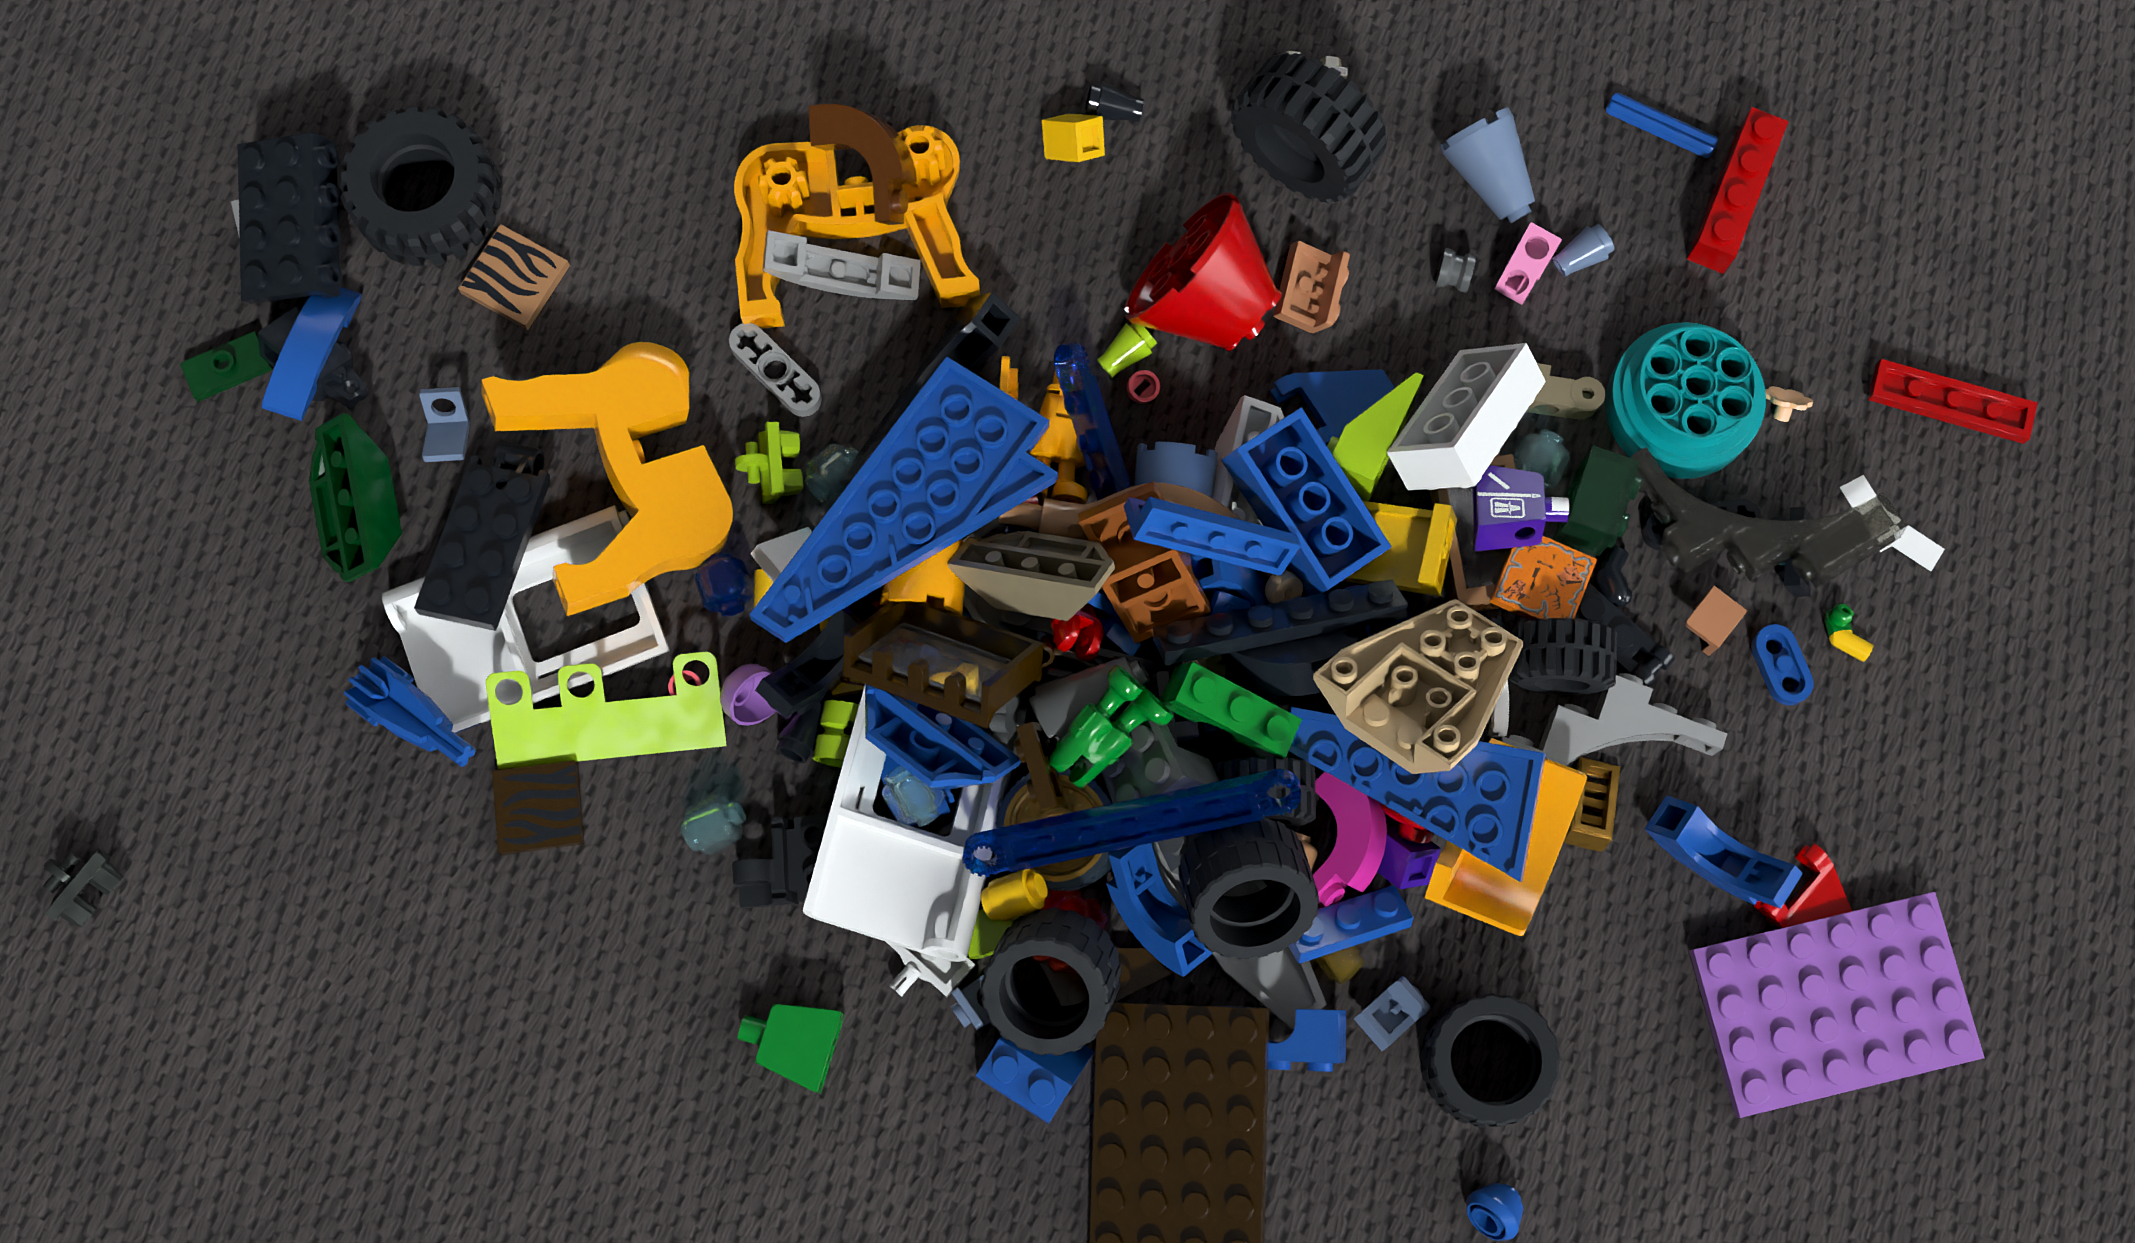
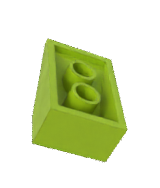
(1367, 438)

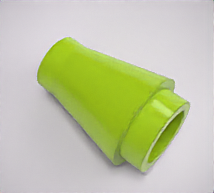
(1127, 348)

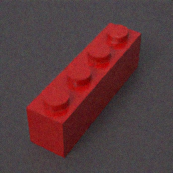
(1737, 190)

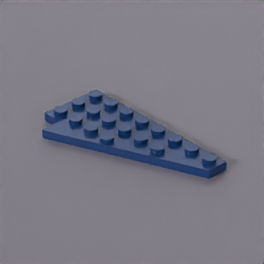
(930, 482)

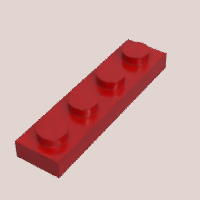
(1952, 401)

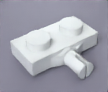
(939, 972)

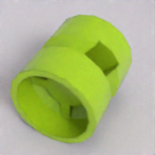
(833, 744)

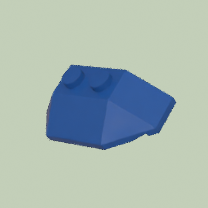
(934, 744)

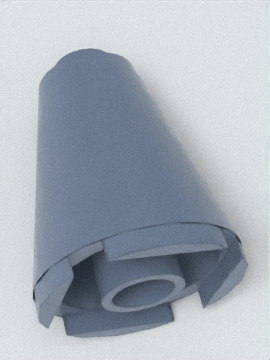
(1493, 164)

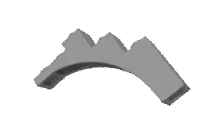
(1618, 719)

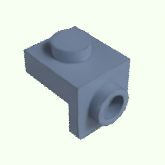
(1392, 1013)

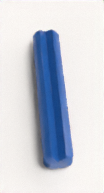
(1662, 125)

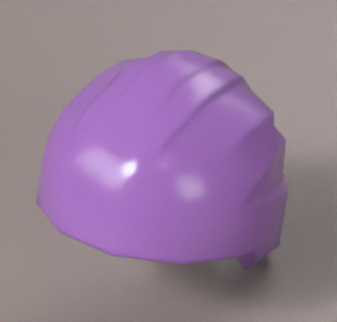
(740, 698)

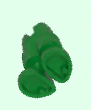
(1103, 739)

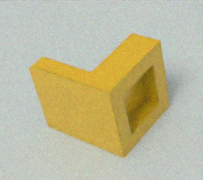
(1073, 137)

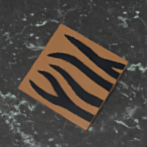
(514, 277)

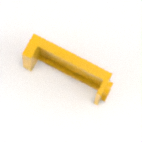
(1418, 550)

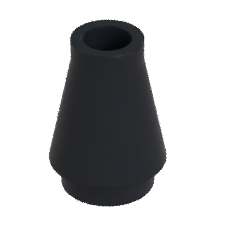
(1112, 103)
(800, 735)

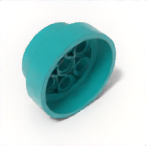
(1667, 435)

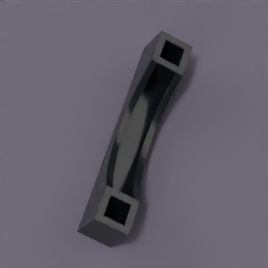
(968, 341)

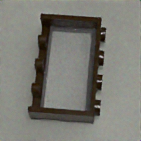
(941, 659)

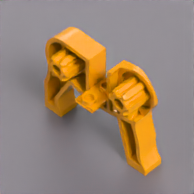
(799, 194)
(674, 501)

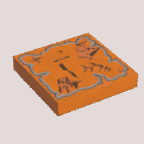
(1543, 580)

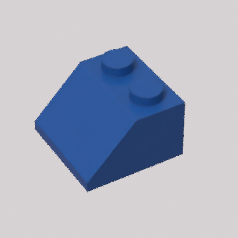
(1033, 1079)

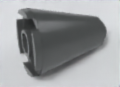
(1063, 698)

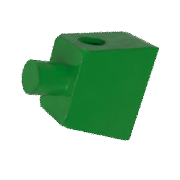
(795, 1042)

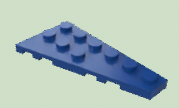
(1477, 805)

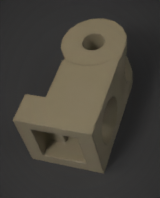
(1567, 396)

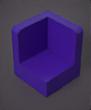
(1407, 862)

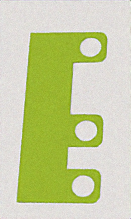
(600, 729)

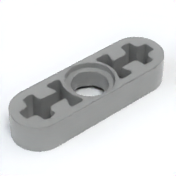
(763, 342)

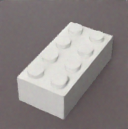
(1466, 417)

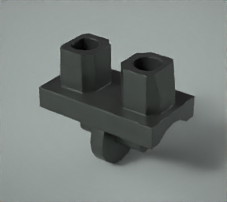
(69, 903)

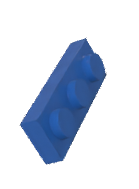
(1353, 923)

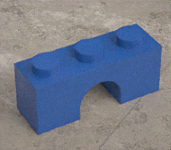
(1316, 1039)

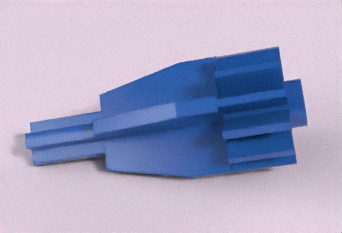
(389, 698)

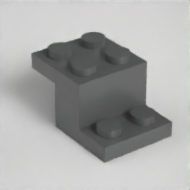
(1156, 767)

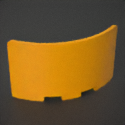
(1490, 894)

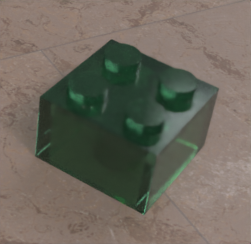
(1598, 501)

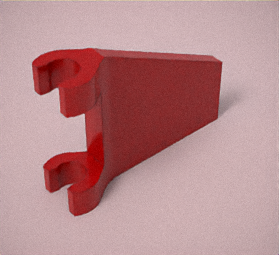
(1819, 897)

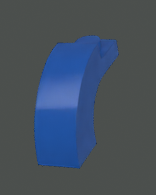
(1152, 911)

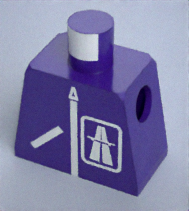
(1512, 509)

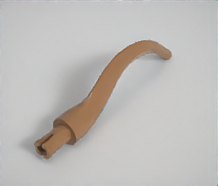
(1061, 517)

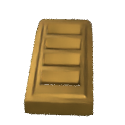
(1589, 830)

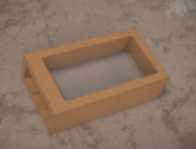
(1471, 573)

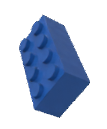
(1303, 491)

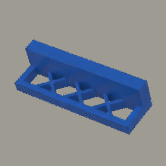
(1210, 535)

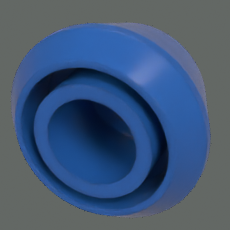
(1495, 1211)

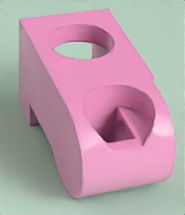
(1527, 263)

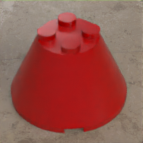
(1209, 282)

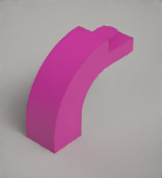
(1358, 842)

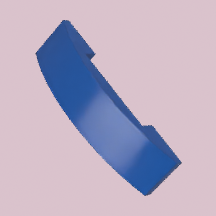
(306, 352)

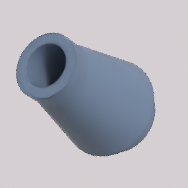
(1585, 250)

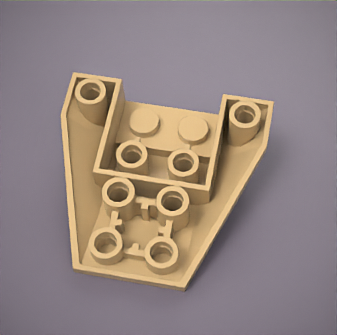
(1422, 685)

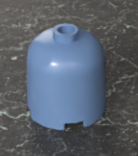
(1176, 465)

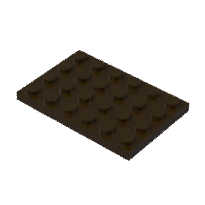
(1180, 1125)

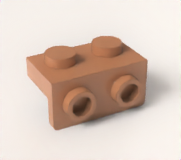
(1311, 287)

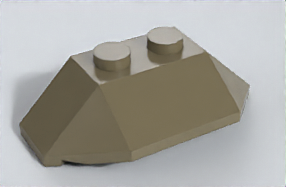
(1033, 572)

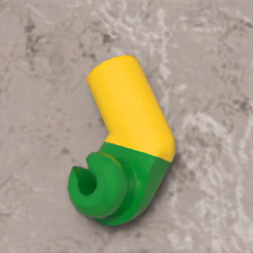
(1841, 635)

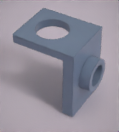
(445, 431)
(967, 1007)

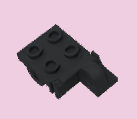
(790, 871)

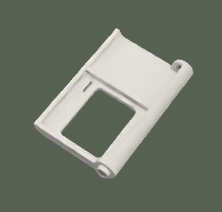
(456, 658)

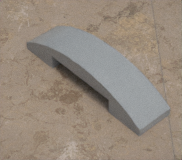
(839, 270)

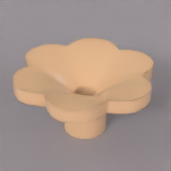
(1786, 401)

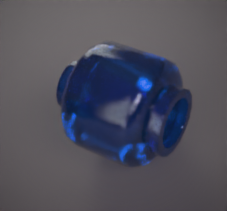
(724, 584)

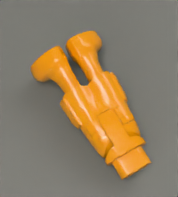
(1060, 446)

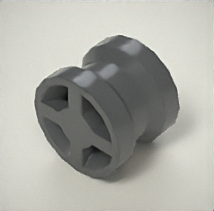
(1455, 270)

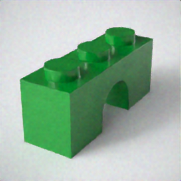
(1217, 701)

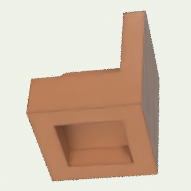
(1715, 618)

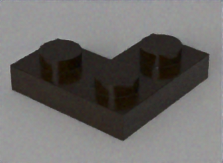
(1035, 749)

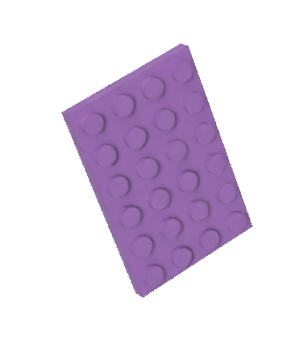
(1835, 1004)

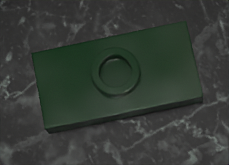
(224, 367)

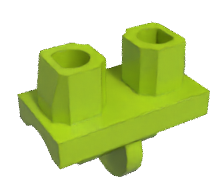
(772, 446)

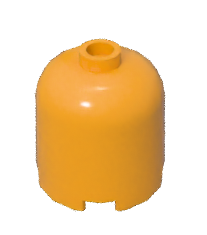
(929, 583)

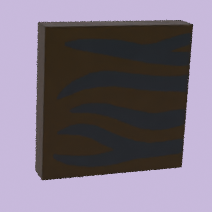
(538, 807)

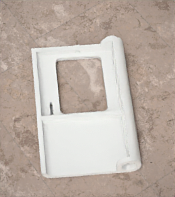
(893, 876)

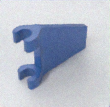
(1334, 396)

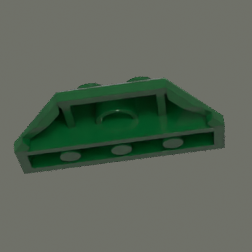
(352, 499)

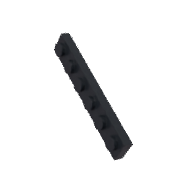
(1279, 622)

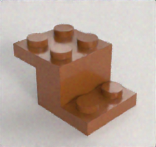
(1149, 580)

